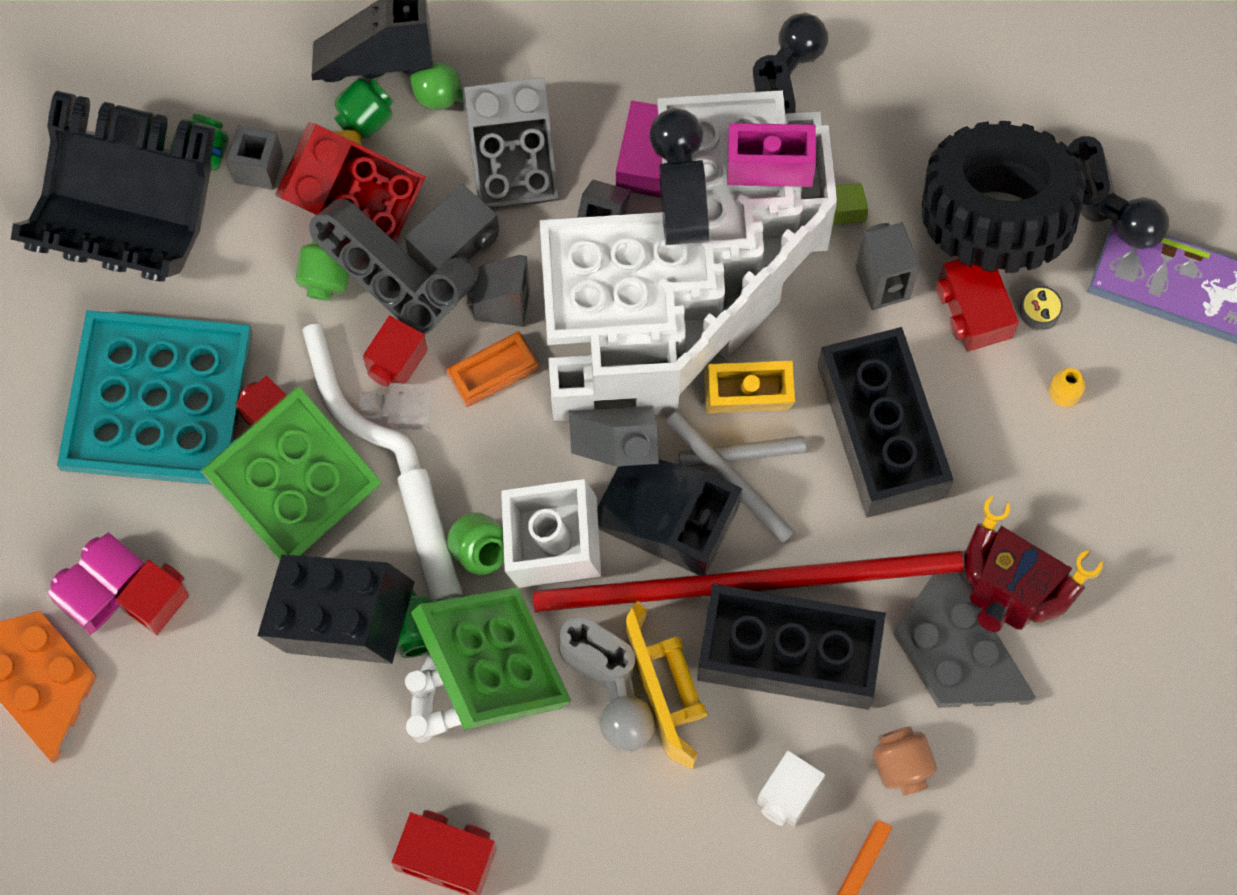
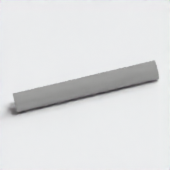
(749, 451)

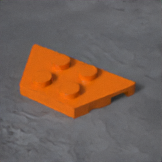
(41, 680)

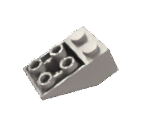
(510, 142)

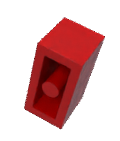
(977, 304)
(444, 853)

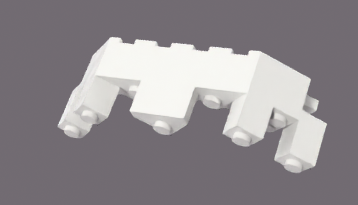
(672, 308)

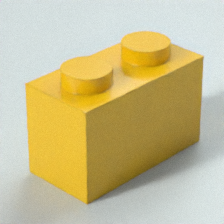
(749, 387)

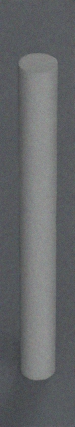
(727, 473)

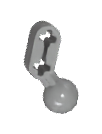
(626, 720)

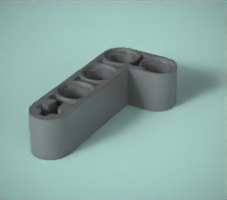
(345, 234)

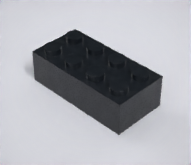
(884, 422)
(791, 646)

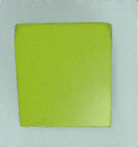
(851, 204)

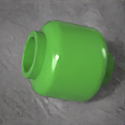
(320, 273)
(477, 543)

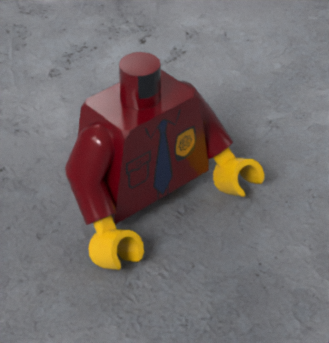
(1017, 579)

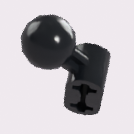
(801, 41)
(676, 138)
(1140, 222)

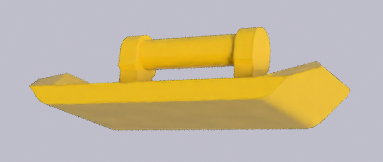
(666, 722)

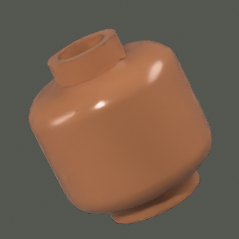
(904, 760)

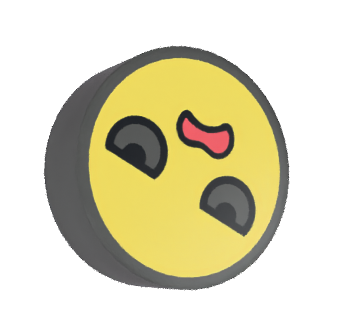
(1041, 307)

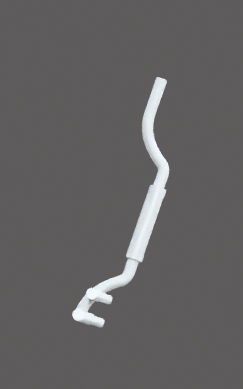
(423, 520)

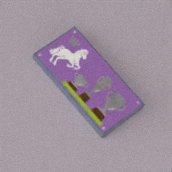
(1171, 282)

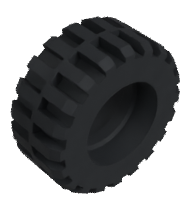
(995, 230)

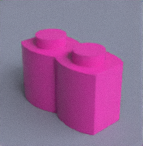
(91, 586)

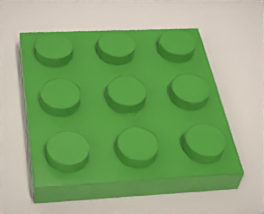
(291, 475)
(490, 657)

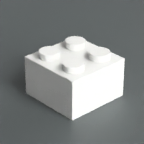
(551, 533)

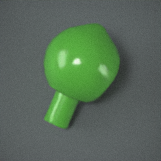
(437, 86)

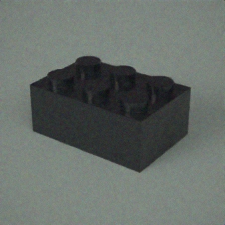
(336, 608)

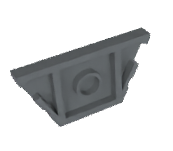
(953, 651)

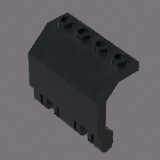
(119, 190)

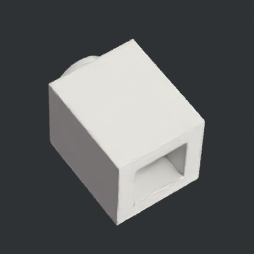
(789, 790)

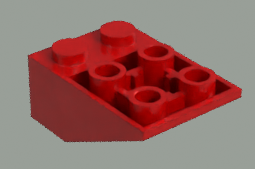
(336, 168)

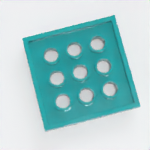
(146, 337)

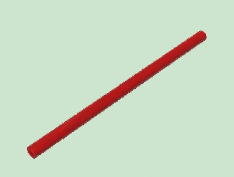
(751, 580)

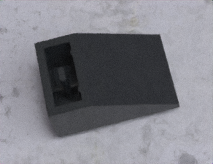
(375, 42)
(670, 512)

